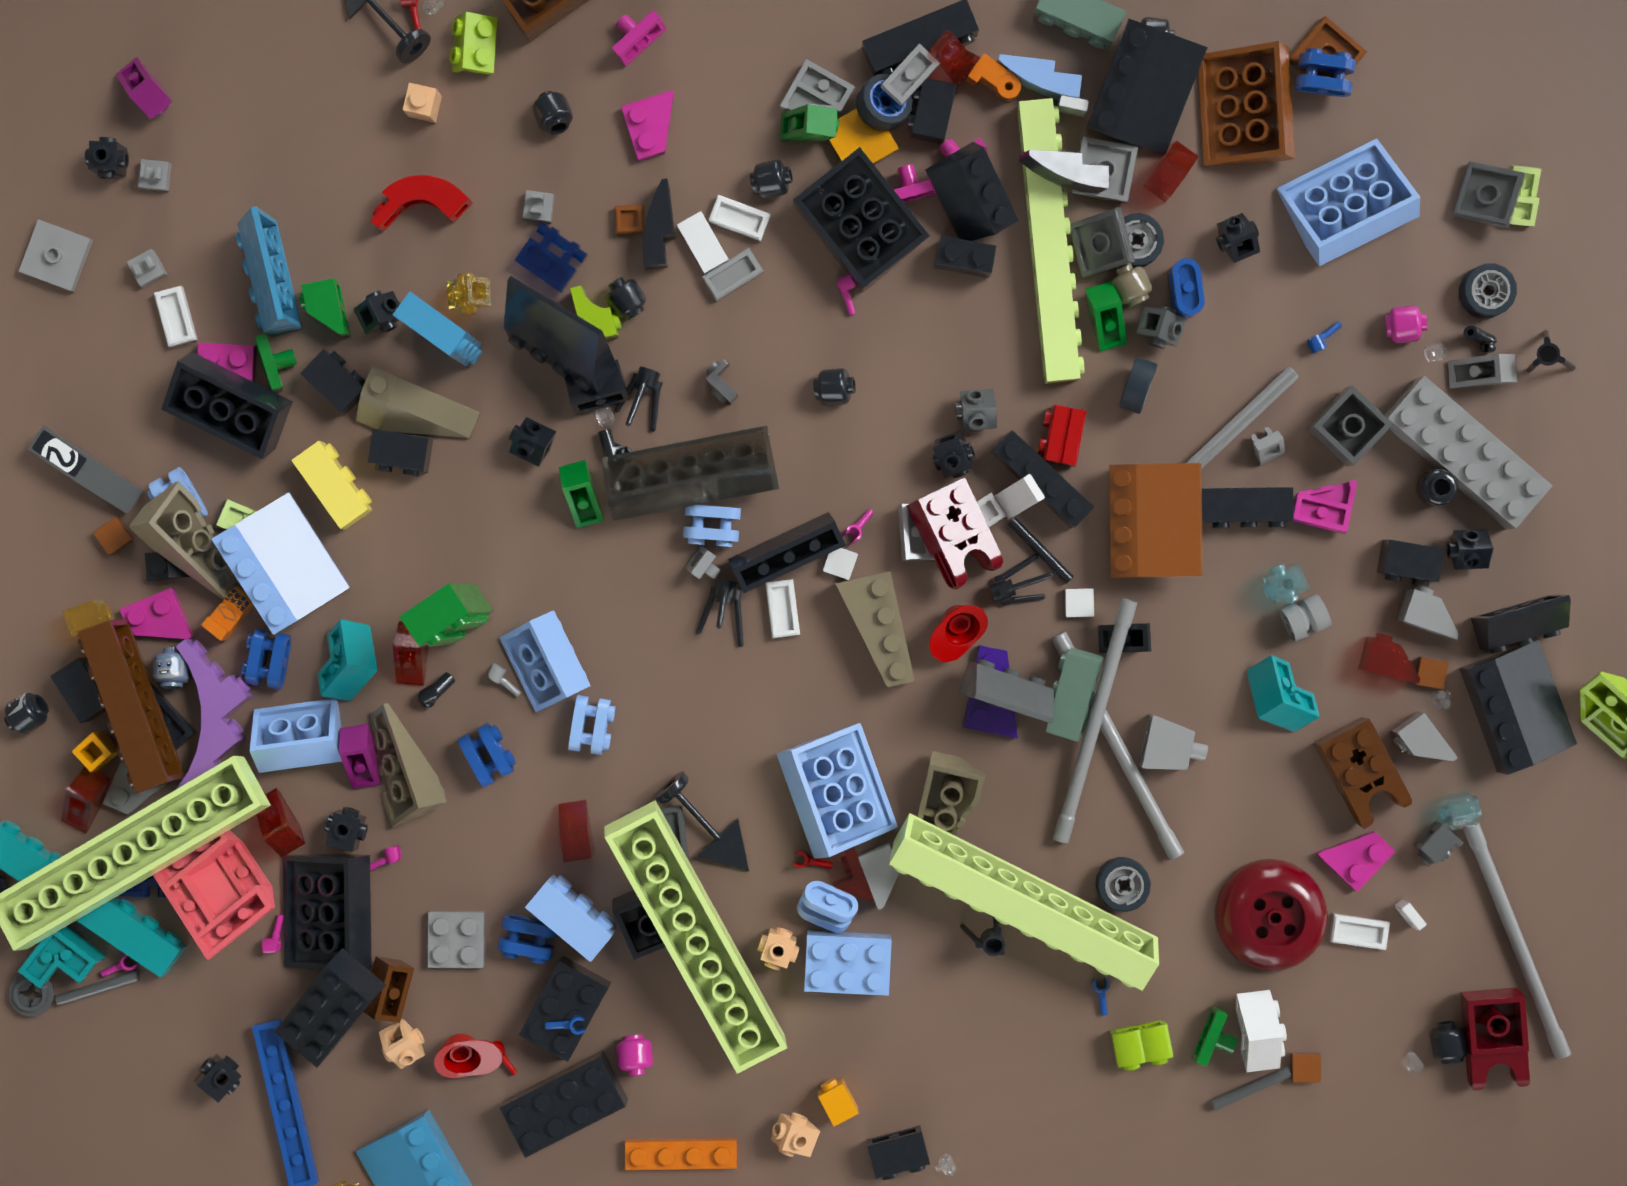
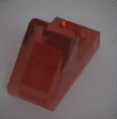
(953, 57)
(856, 883)

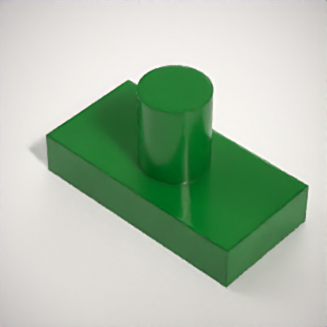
(273, 362)
(1213, 1037)

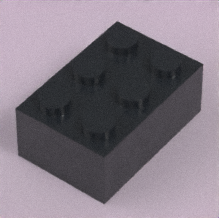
(568, 993)

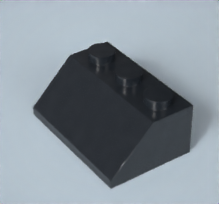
(971, 193)
(1522, 622)
(636, 925)

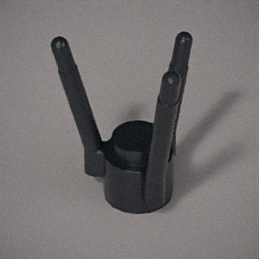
(1548, 355)
(645, 382)
(1004, 589)
(724, 592)
(990, 940)

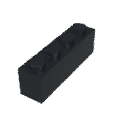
(891, 48)
(1058, 493)
(1247, 506)
(786, 552)

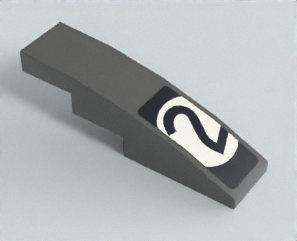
(85, 469)

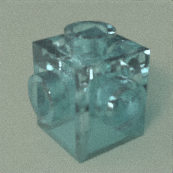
(1294, 583)

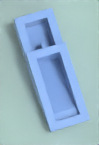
(1040, 76)

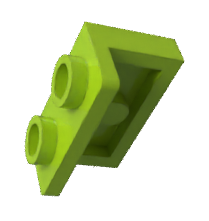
(473, 43)

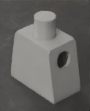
(1169, 746)

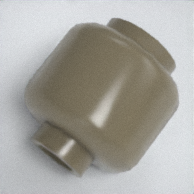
(1132, 285)

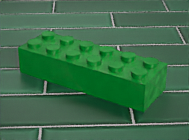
(447, 615)

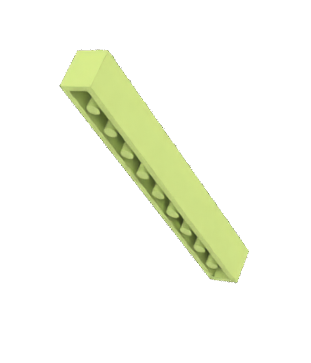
(1049, 248)

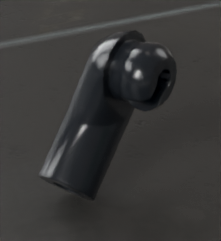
(1480, 336)
(608, 444)
(431, 693)

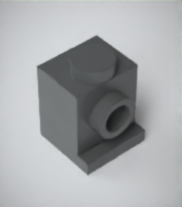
(1436, 844)

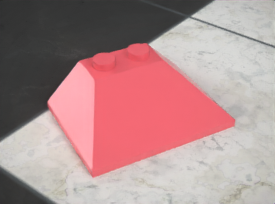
(217, 892)

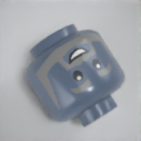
(170, 669)

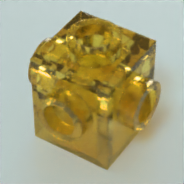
(468, 293)

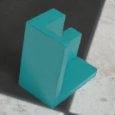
(350, 661)
(1278, 697)
(65, 951)

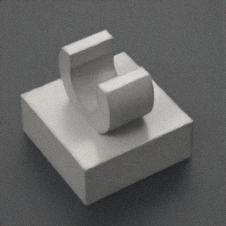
(154, 175)
(538, 206)
(147, 268)
(1269, 446)
(701, 563)

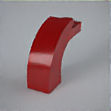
(420, 190)

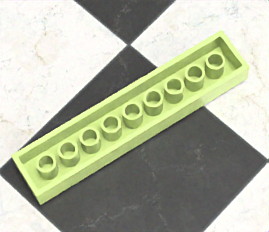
(130, 852)
(1025, 902)
(695, 936)

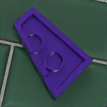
(985, 716)

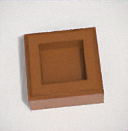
(629, 219)
(113, 536)
(1432, 672)
(1306, 1067)

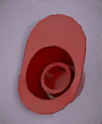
(957, 632)
(466, 1056)

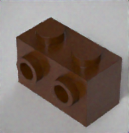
(391, 1000)

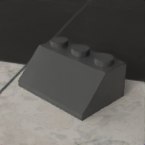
(1008, 690)

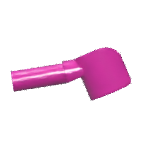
(844, 284)
(855, 529)
(392, 855)
(273, 944)
(118, 966)

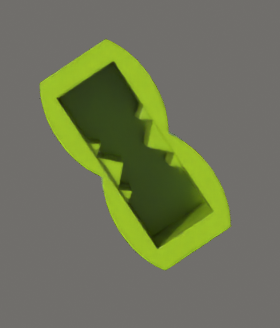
(1141, 1044)

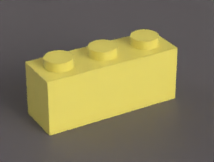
(333, 484)

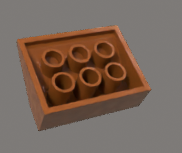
(1246, 105)
(1156, 520)

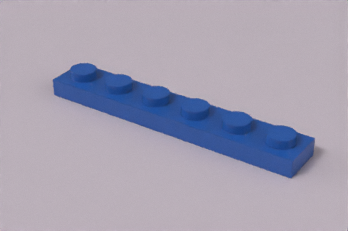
(285, 1105)

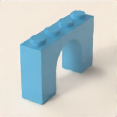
(438, 330)

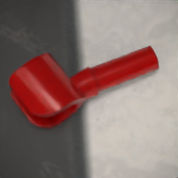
(413, 4)
(811, 861)
(505, 1060)

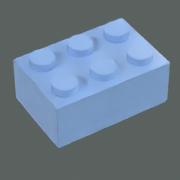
(572, 916)
(848, 962)

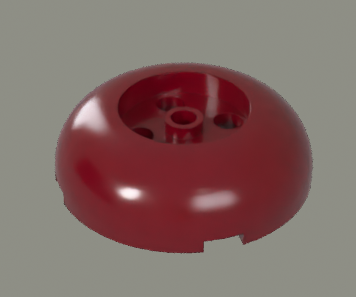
(1239, 920)

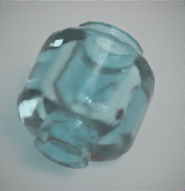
(1460, 810)

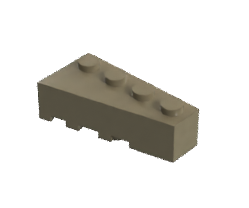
(878, 620)

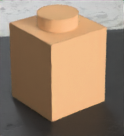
(422, 102)

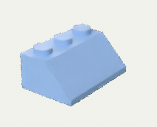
(544, 661)
(296, 735)

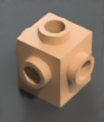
(782, 938)
(402, 1044)
(794, 1135)

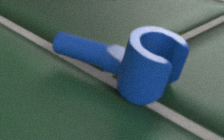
(1318, 343)
(1102, 995)
(566, 1025)

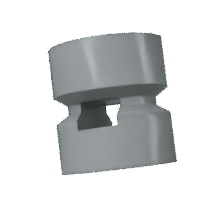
(1306, 617)

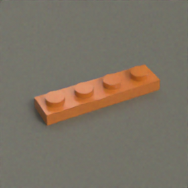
(681, 1154)

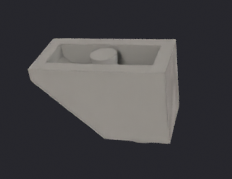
(1482, 371)
(1427, 613)
(1421, 738)
(878, 872)

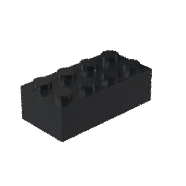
(226, 405)
(329, 1007)
(564, 1104)

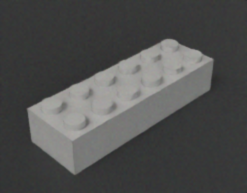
(1472, 454)

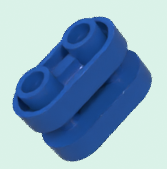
(1315, 61)
(1186, 288)
(255, 669)
(502, 759)
(513, 946)

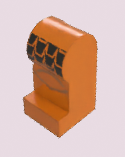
(995, 77)
(228, 614)

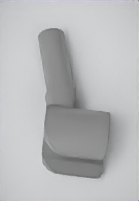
(496, 674)

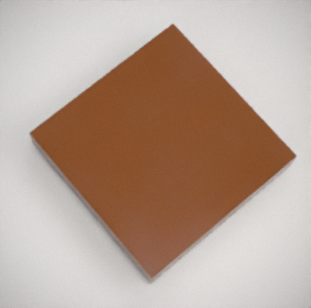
(1330, 39)

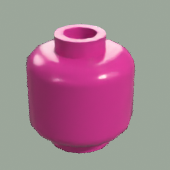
(1405, 324)
(634, 1054)

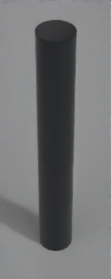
(1040, 550)

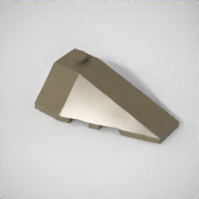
(406, 408)
(179, 533)
(409, 778)
(950, 792)

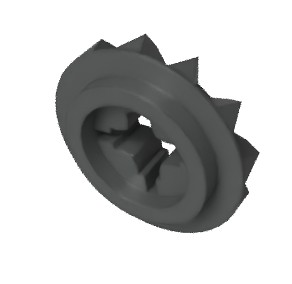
(22, 1002)

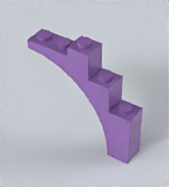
(218, 700)

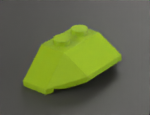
(1605, 710)

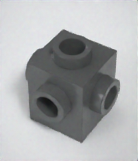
(1161, 326)
(977, 409)

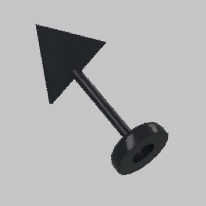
(411, 44)
(727, 846)

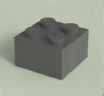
(1349, 426)

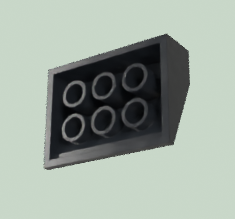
(1146, 86)
(860, 219)
(557, 337)
(1518, 707)
(326, 909)

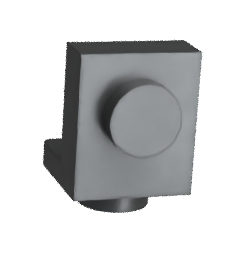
(721, 390)

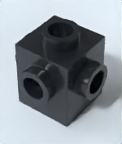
(116, 158)
(1238, 237)
(377, 312)
(531, 441)
(953, 455)
(1470, 549)
(338, 835)
(214, 1086)

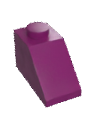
(144, 88)
(359, 756)

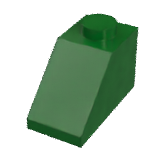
(809, 124)
(326, 303)
(1106, 316)
(580, 493)

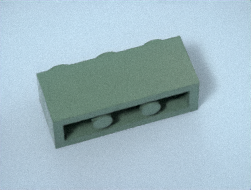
(1085, 18)
(1074, 693)

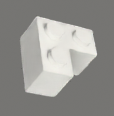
(1260, 1029)

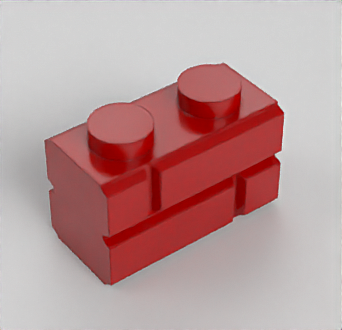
(1062, 435)

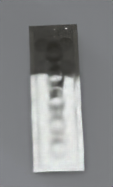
(689, 473)

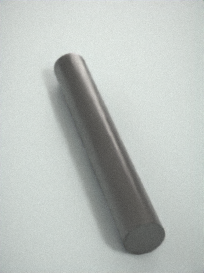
(97, 988)
(1251, 1088)

